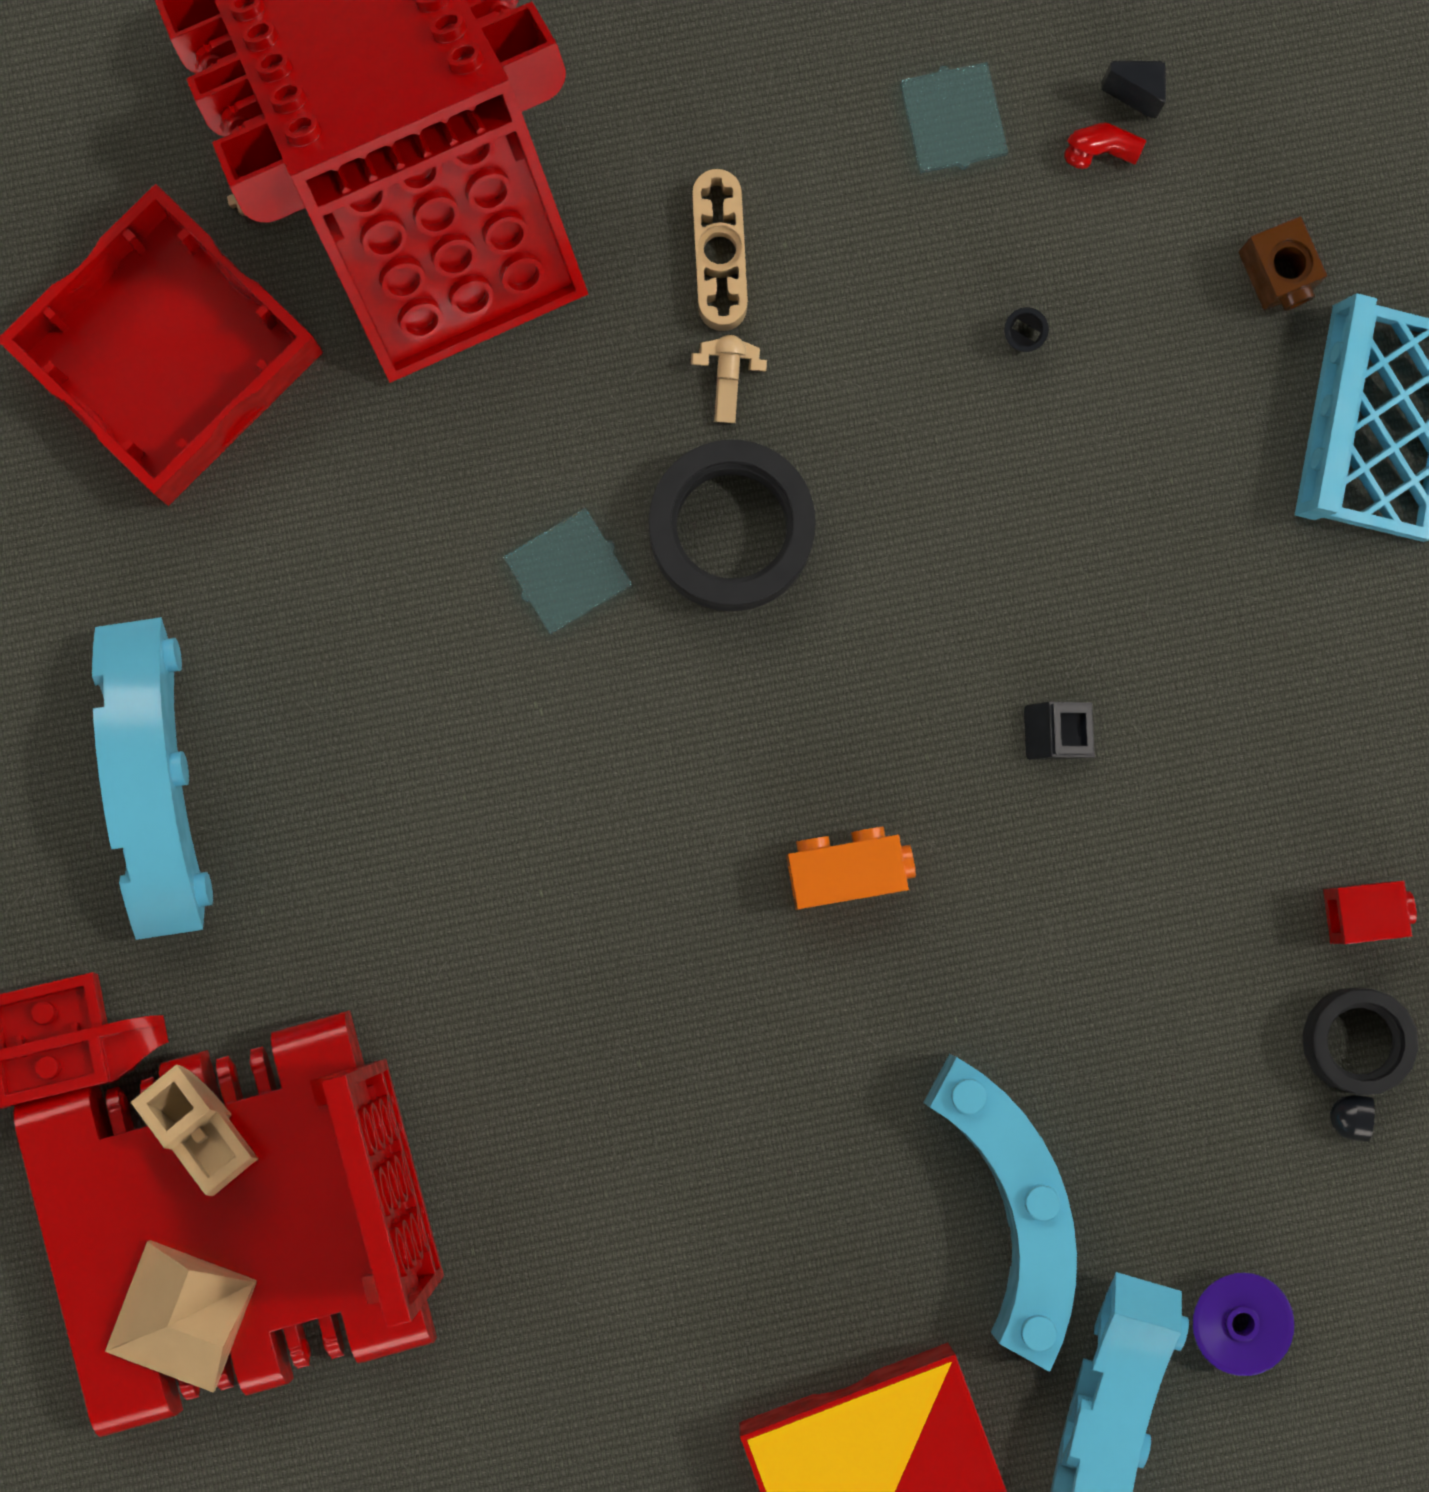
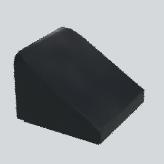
(1137, 85)
(1059, 730)

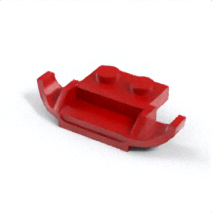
(61, 1041)

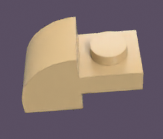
(196, 1128)

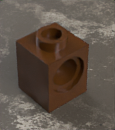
(1286, 242)

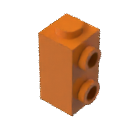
(849, 871)

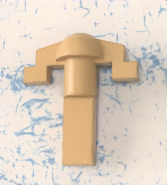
(729, 351)

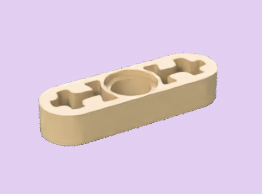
(731, 212)

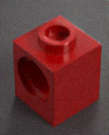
(1369, 912)

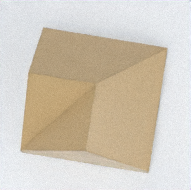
(181, 1316)

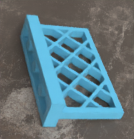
(1336, 420)

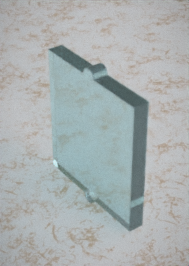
(953, 117)
(568, 571)

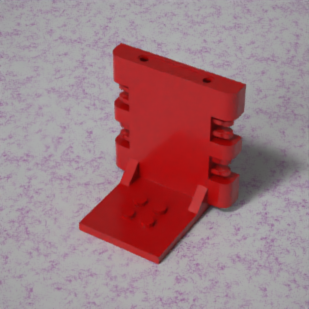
(400, 147)
(318, 1219)

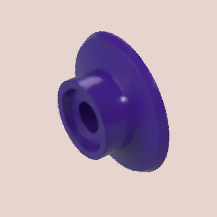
(1261, 1341)

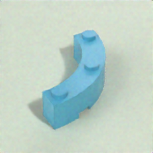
(145, 777)
(1035, 1204)
(1117, 1390)

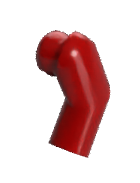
(1102, 139)

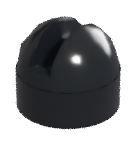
(1033, 319)
(1354, 1117)

